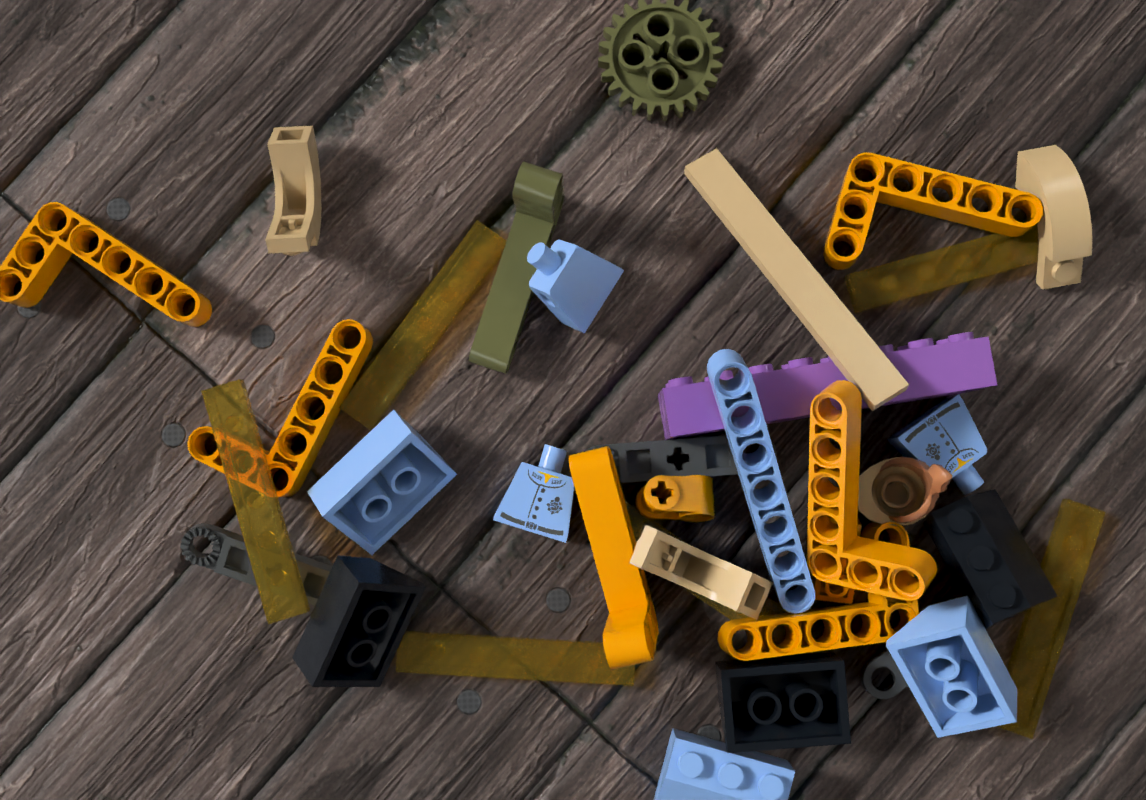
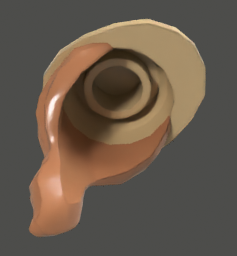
(900, 490)

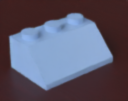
(381, 483)
(954, 669)
(705, 771)

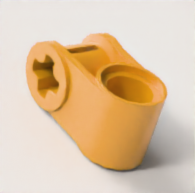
(683, 498)

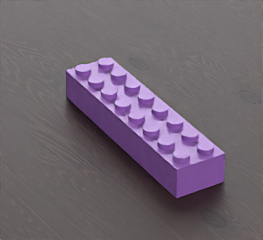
(786, 394)

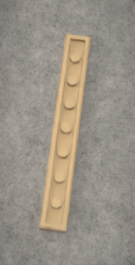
(796, 280)

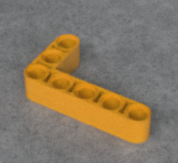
(921, 200)
(106, 258)
(299, 420)
(842, 505)
(836, 619)
(632, 620)

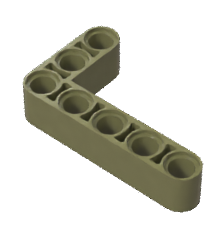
(538, 204)

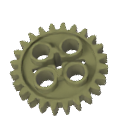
(683, 33)

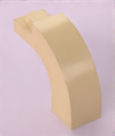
(297, 190)
(1066, 216)
(700, 572)

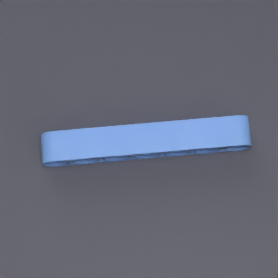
(757, 467)

